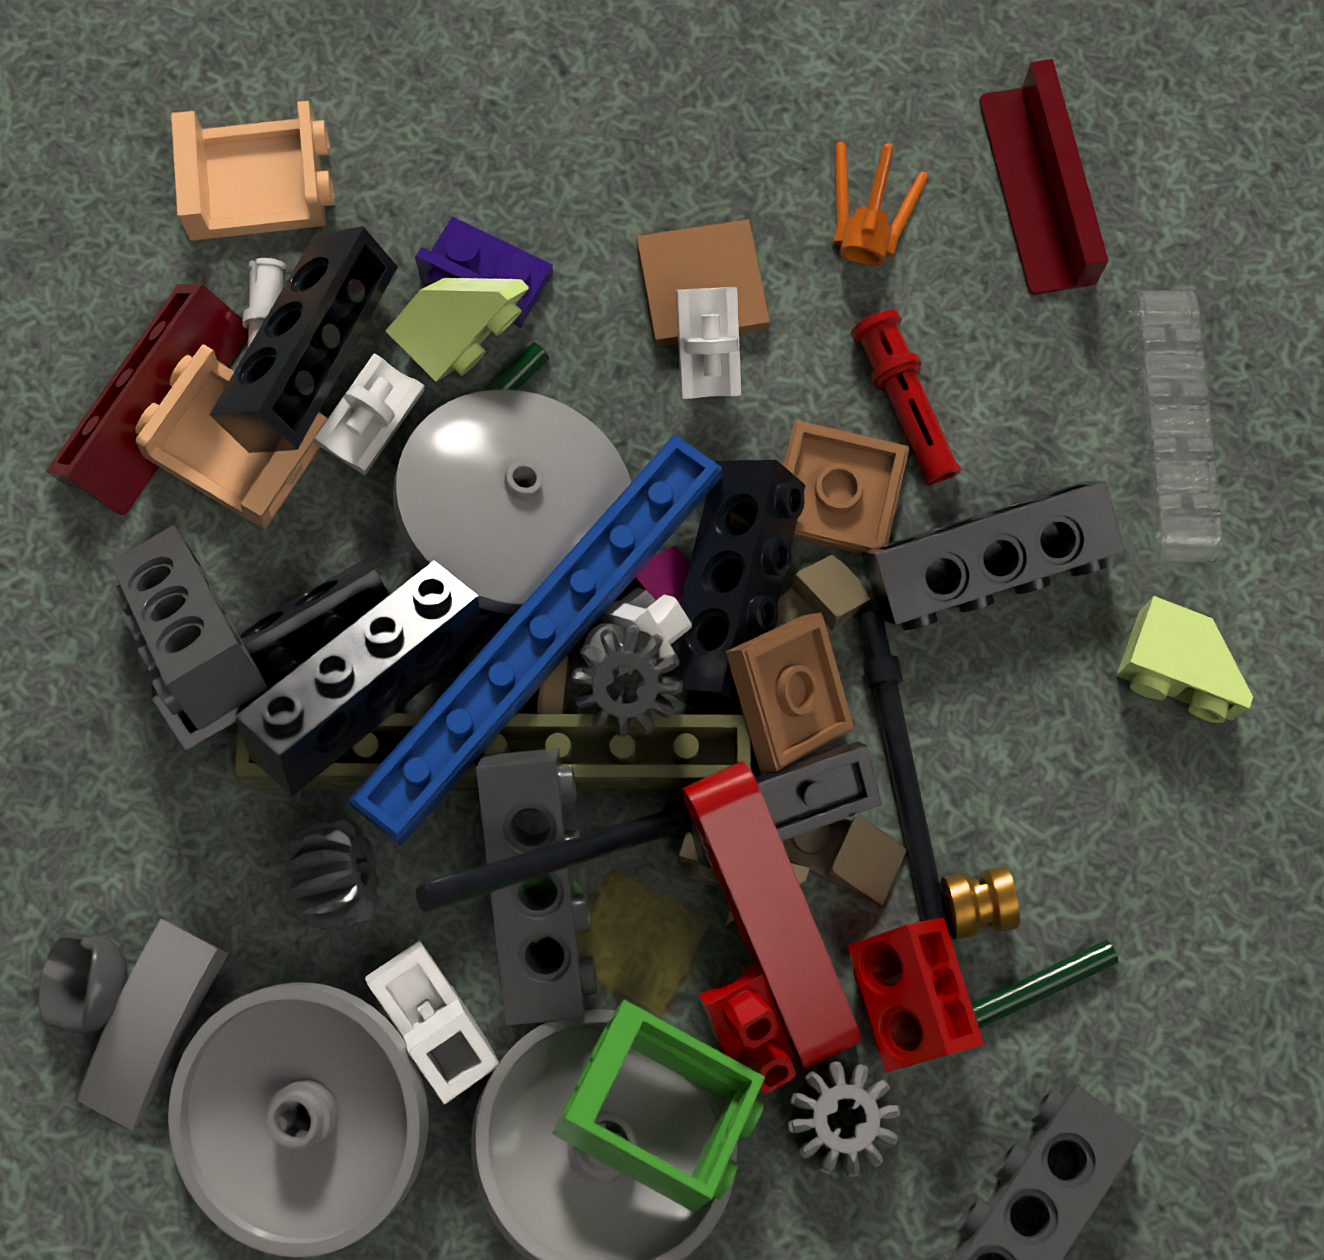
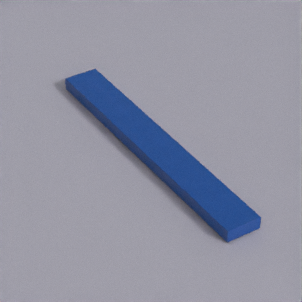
(534, 641)

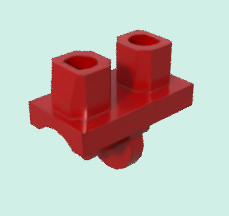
(750, 1027)

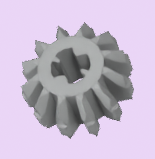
(861, 1134)

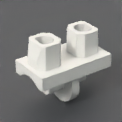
(708, 342)
(369, 414)
(652, 618)

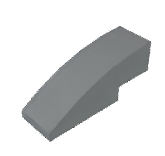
(150, 1023)

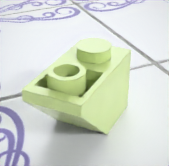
(452, 319)
(1184, 658)

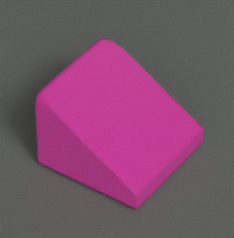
(663, 574)

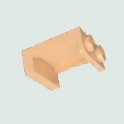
(251, 175)
(201, 453)

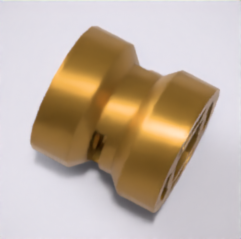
(976, 903)

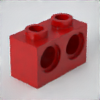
(920, 992)

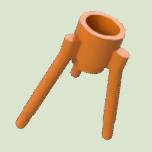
(866, 234)

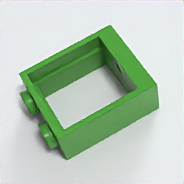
(688, 1057)

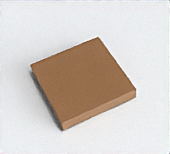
(697, 260)
(848, 486)
(790, 691)

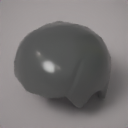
(81, 982)

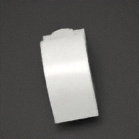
(432, 1022)

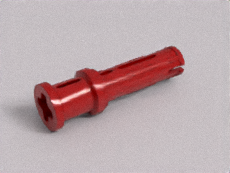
(888, 374)

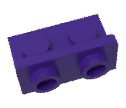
(472, 253)

